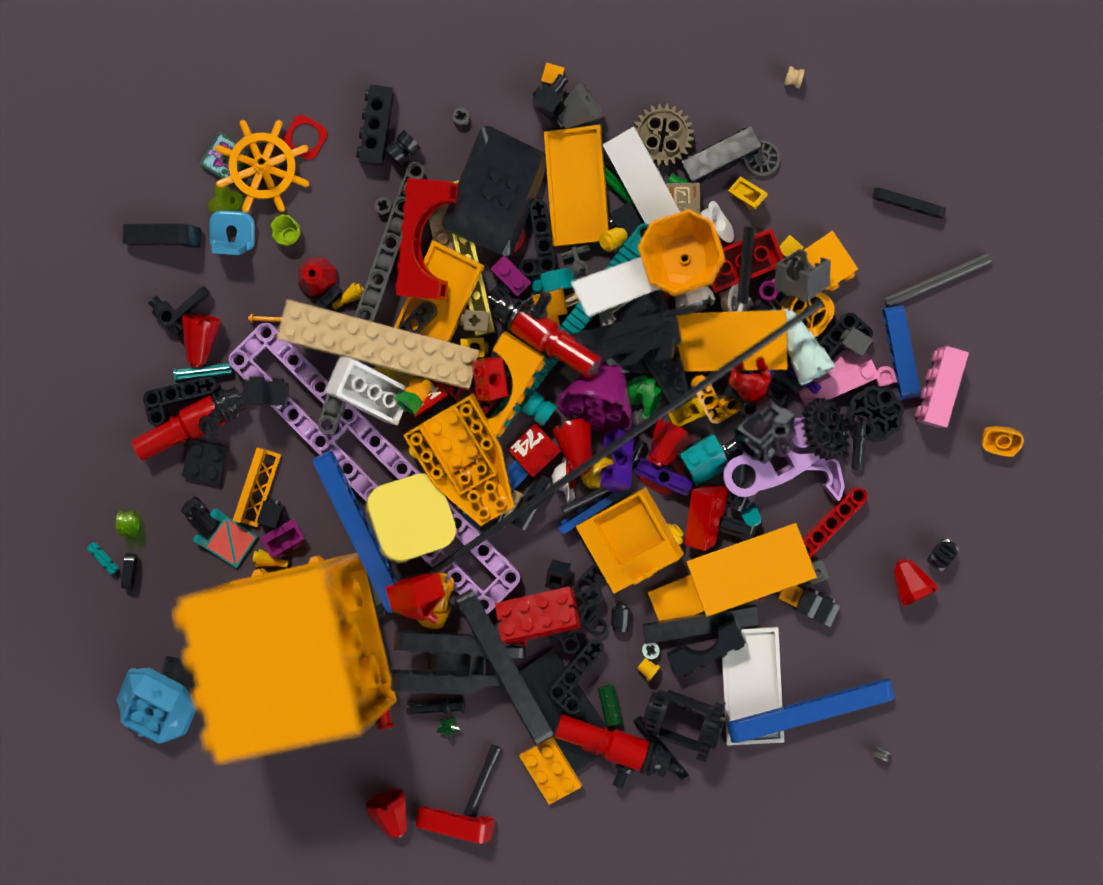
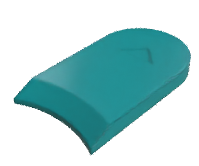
(751, 516)

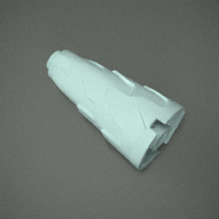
(806, 354)

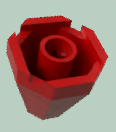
(323, 280)
(667, 442)
(912, 583)
(389, 812)

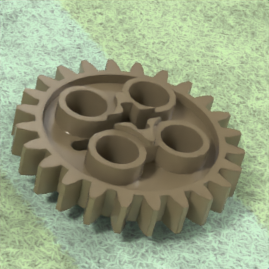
(679, 137)

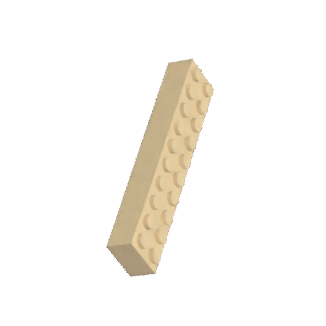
(377, 344)

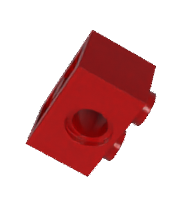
(489, 378)

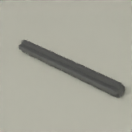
(938, 280)

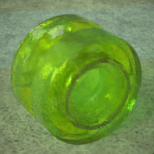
(127, 522)

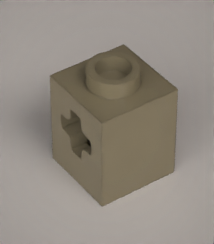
(480, 327)

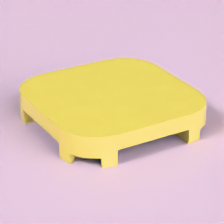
(410, 518)

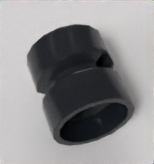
(403, 148)

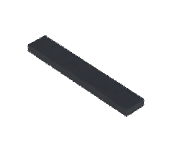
(697, 624)

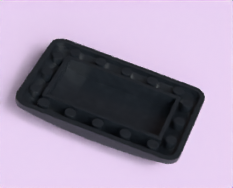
(496, 191)

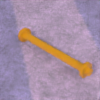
(252, 318)

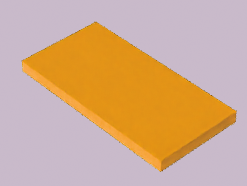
(576, 185)
(462, 278)
(718, 337)
(751, 569)

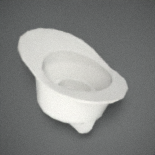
(721, 223)
(729, 300)

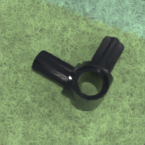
(195, 510)

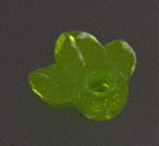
(223, 202)

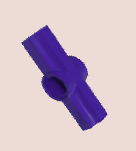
(676, 482)

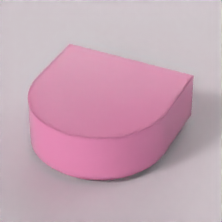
(886, 376)

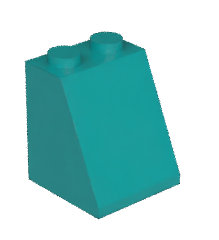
(703, 459)

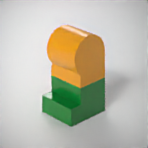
(414, 395)

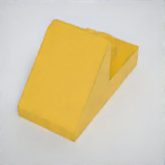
(747, 193)
(687, 413)

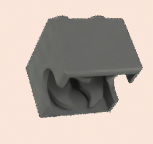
(801, 279)

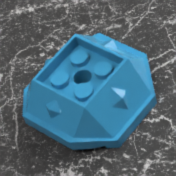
(155, 705)

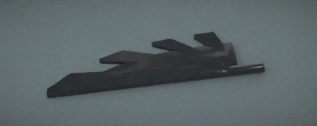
(635, 336)

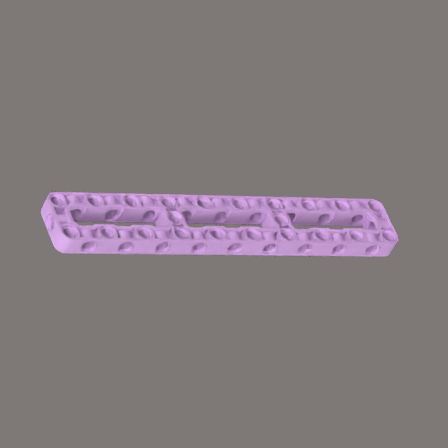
(385, 452)

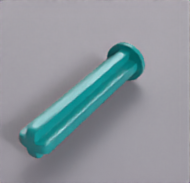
(205, 371)

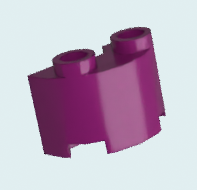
(282, 539)

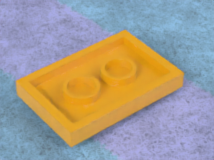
(550, 770)

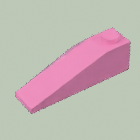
(848, 374)

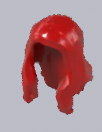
(751, 386)

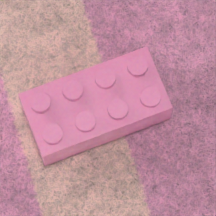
(941, 386)

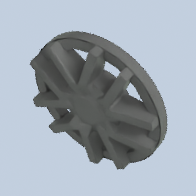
(763, 159)

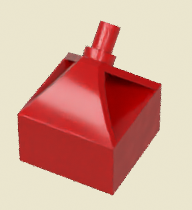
(416, 596)

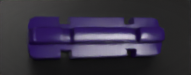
(813, 386)

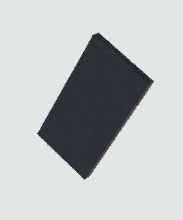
(538, 677)

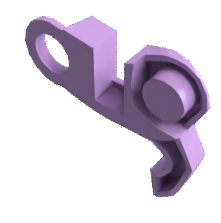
(798, 459)

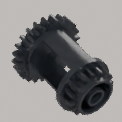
(710, 730)

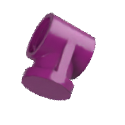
(768, 282)

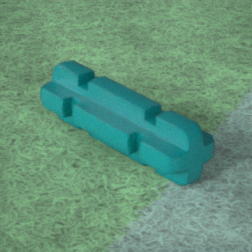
(102, 558)

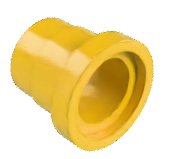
(648, 669)

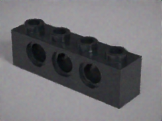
(376, 155)

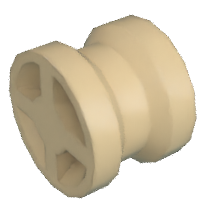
(794, 77)

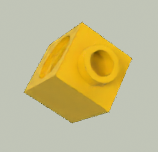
(484, 349)

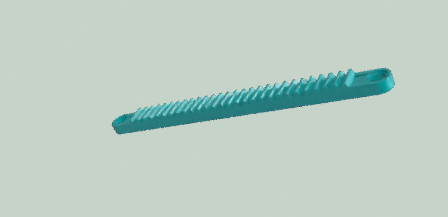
(575, 322)

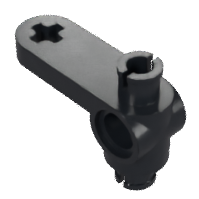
(161, 308)

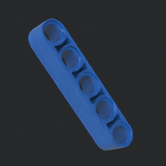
(901, 352)

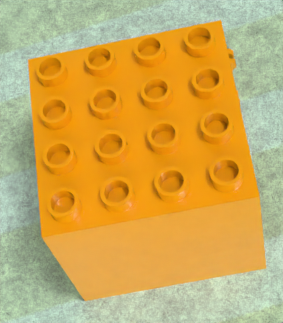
(286, 657)

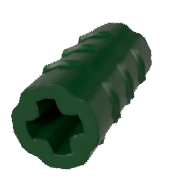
(609, 705)

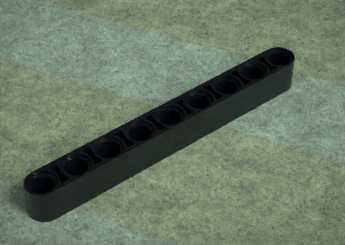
(504, 667)

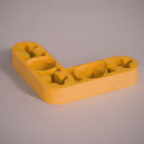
(720, 406)

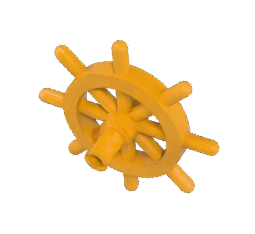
(262, 166)

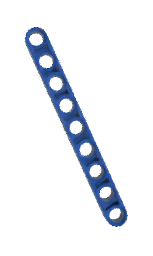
(355, 524)
(810, 710)

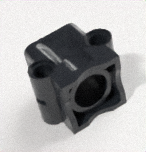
(764, 430)

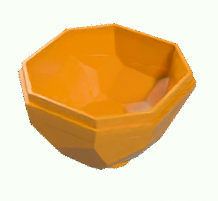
(676, 237)

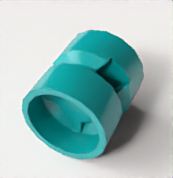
(539, 408)

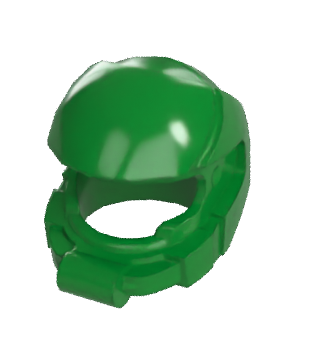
(647, 389)

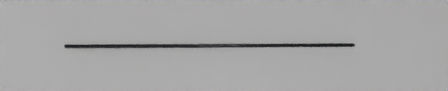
(622, 440)

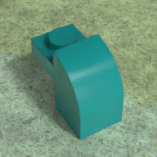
(553, 281)

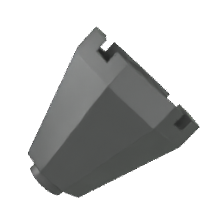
(579, 108)

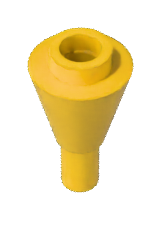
(352, 294)
(263, 559)

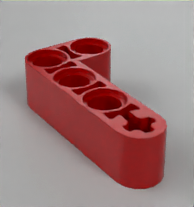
(455, 825)

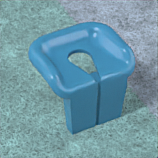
(245, 232)

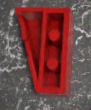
(705, 515)

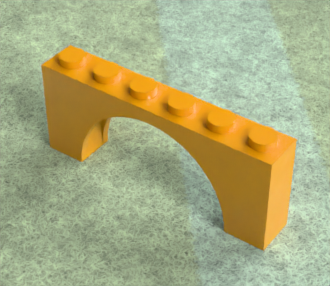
(523, 364)

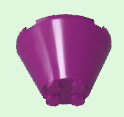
(599, 399)

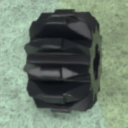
(943, 554)

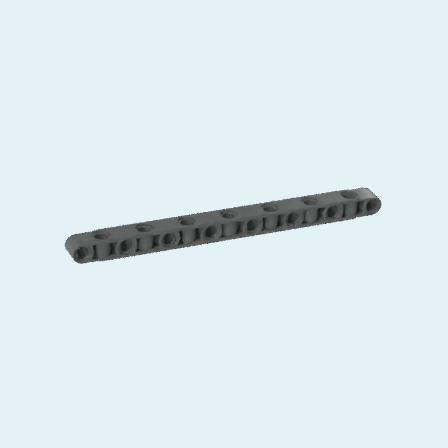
(373, 293)

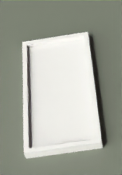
(753, 680)

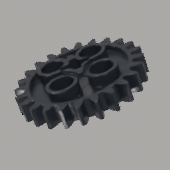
(825, 429)

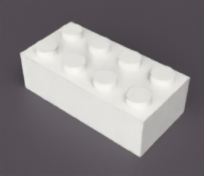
(366, 390)

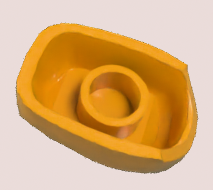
(1002, 440)

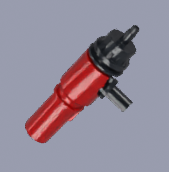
(543, 333)
(191, 422)
(617, 747)

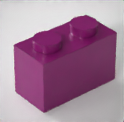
(511, 276)

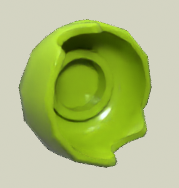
(285, 230)

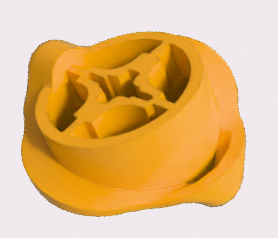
(827, 315)

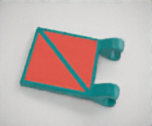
(229, 540)

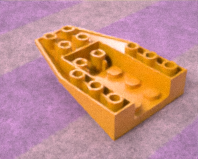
(464, 459)

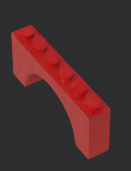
(421, 201)

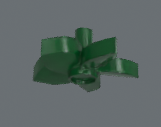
(448, 727)

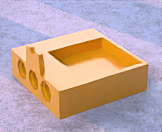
(630, 540)

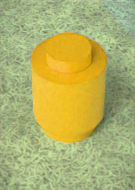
(613, 238)

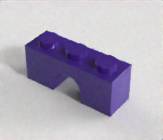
(618, 475)

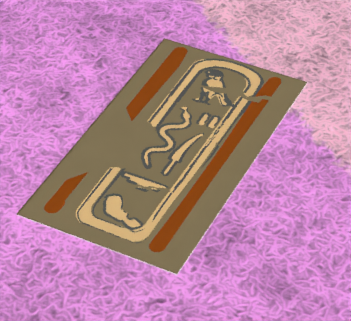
(685, 195)

